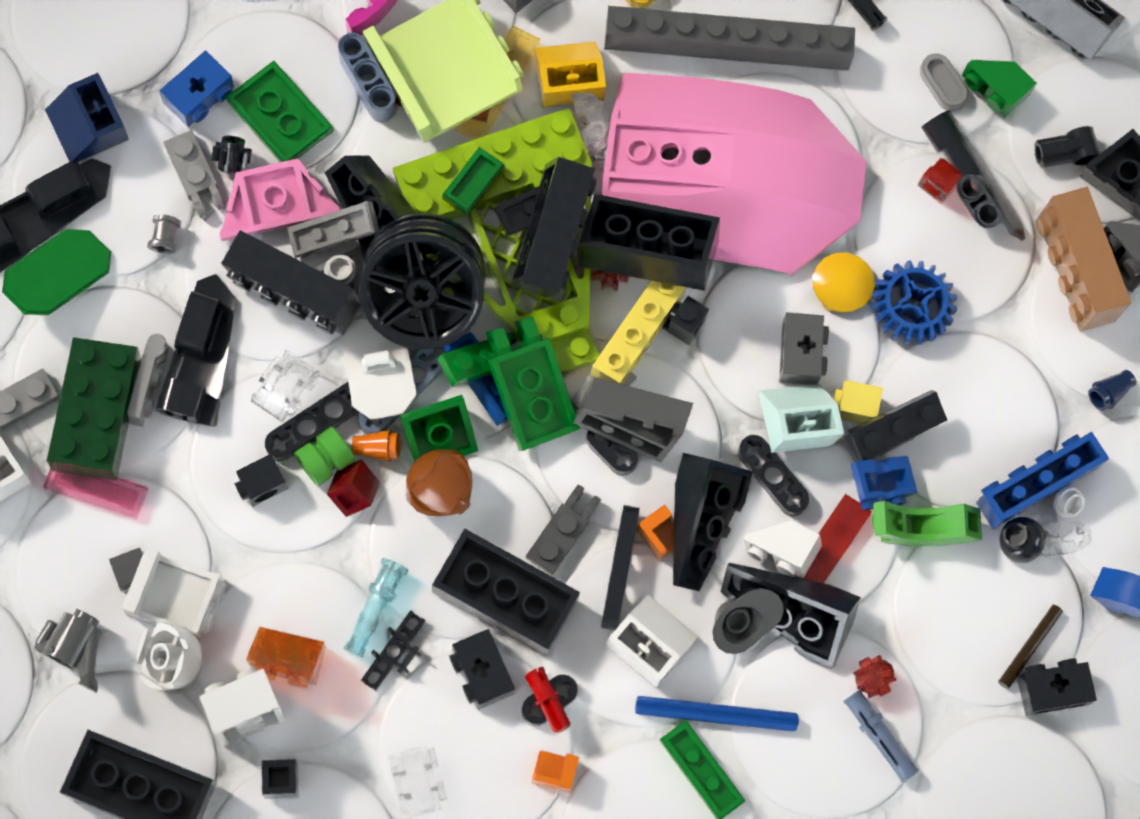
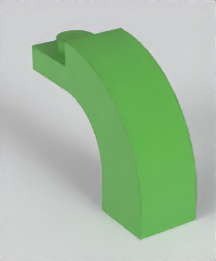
(926, 525)

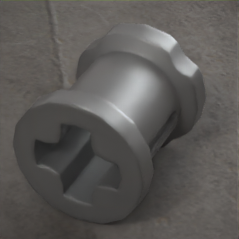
(164, 234)

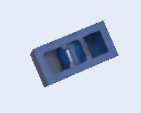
(201, 74)

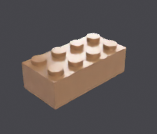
(1083, 259)

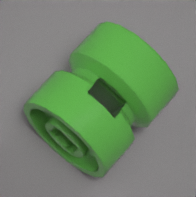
(324, 456)

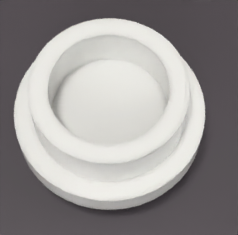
(341, 268)
(1069, 501)

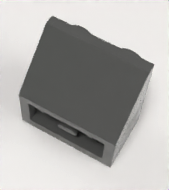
(1125, 245)

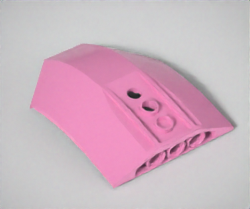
(774, 173)

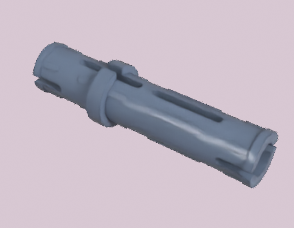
(880, 735)

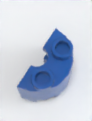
(883, 481)

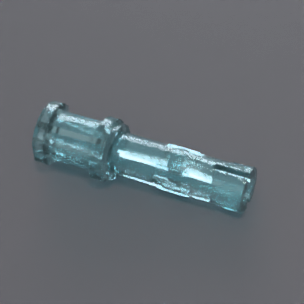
(381, 592)

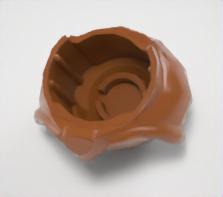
(439, 483)

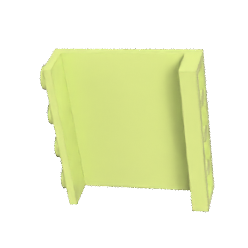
(446, 65)

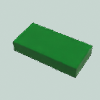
(473, 181)

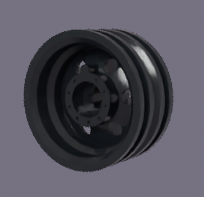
(414, 237)

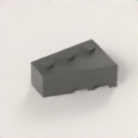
(633, 417)

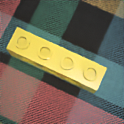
(637, 332)

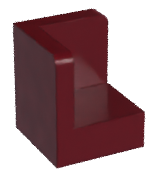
(353, 488)

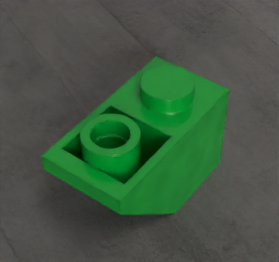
(1000, 83)

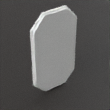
(377, 372)

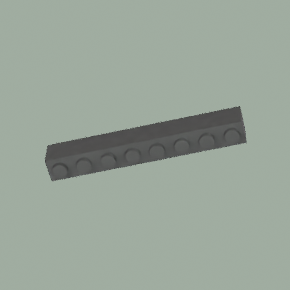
(729, 38)

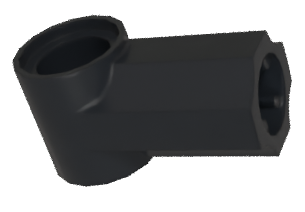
(1076, 147)

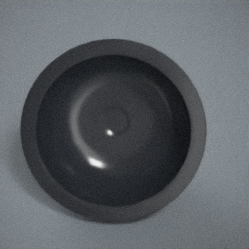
(1022, 539)

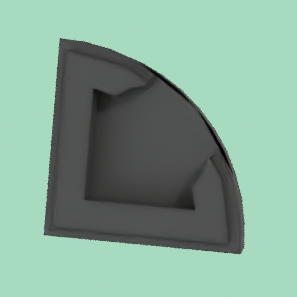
(125, 567)

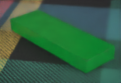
(702, 770)

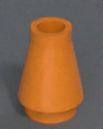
(378, 445)

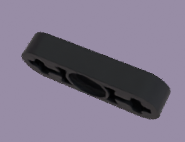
(795, 488)

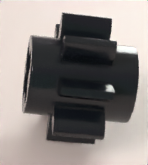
(231, 154)

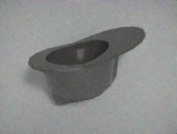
(746, 620)

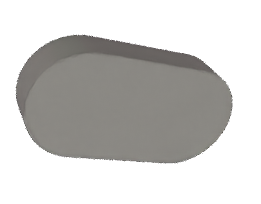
(943, 82)

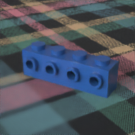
(1042, 479)

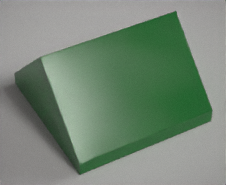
(439, 428)

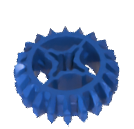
(922, 325)

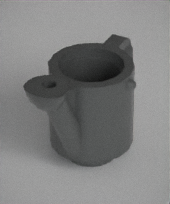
(72, 644)

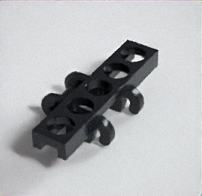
(390, 661)

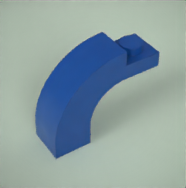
(1118, 591)

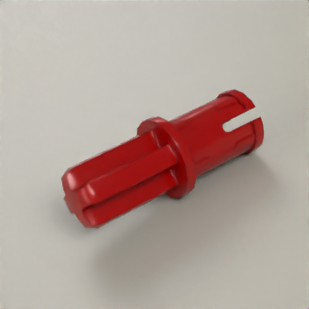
(548, 700)

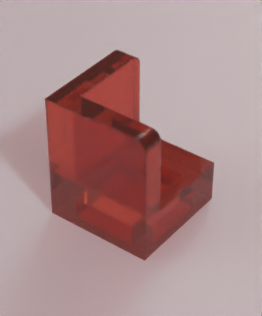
(940, 180)

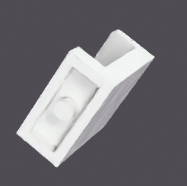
(173, 593)

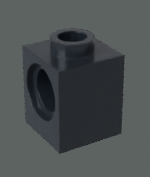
(260, 480)

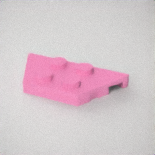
(274, 199)

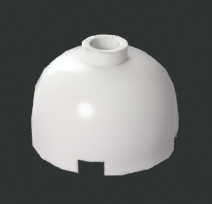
(169, 657)

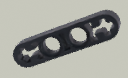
(315, 413)
(620, 567)

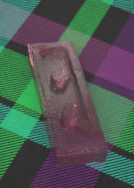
(110, 494)

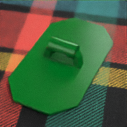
(56, 272)

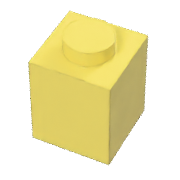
(858, 401)

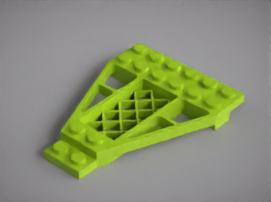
(524, 153)

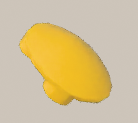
(843, 282)

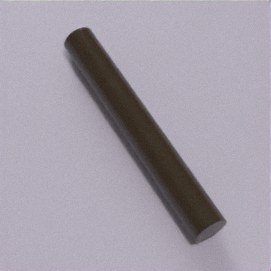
(1030, 646)

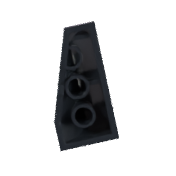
(703, 507)
(814, 613)

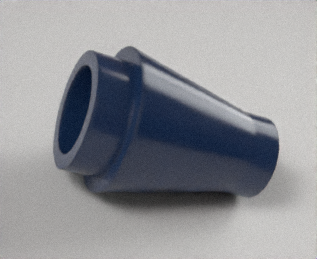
(1111, 390)

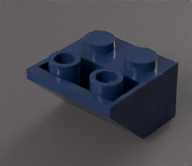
(86, 119)

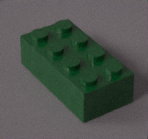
(94, 408)

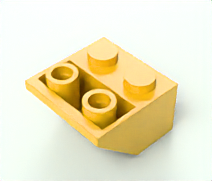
(569, 71)

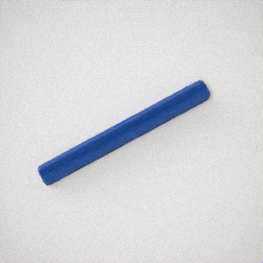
(716, 713)

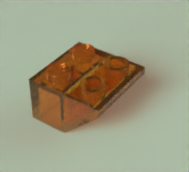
(287, 656)

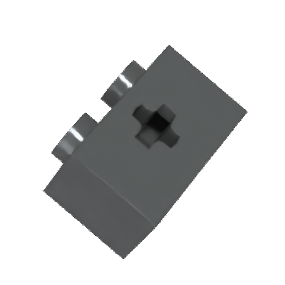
(795, 365)

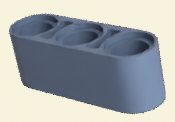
(365, 63)

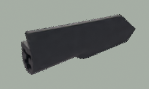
(946, 133)
(49, 206)
(200, 355)

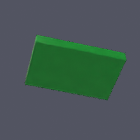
(279, 113)

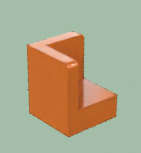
(658, 532)
(555, 771)

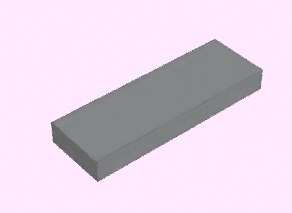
(333, 229)

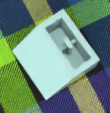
(800, 418)

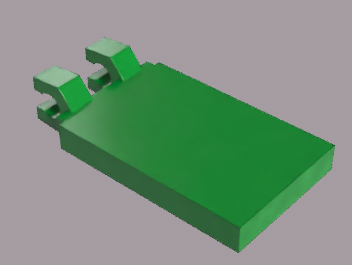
(530, 385)

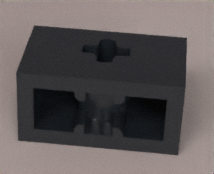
(483, 650)
(1041, 698)

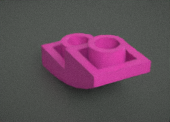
(364, 18)

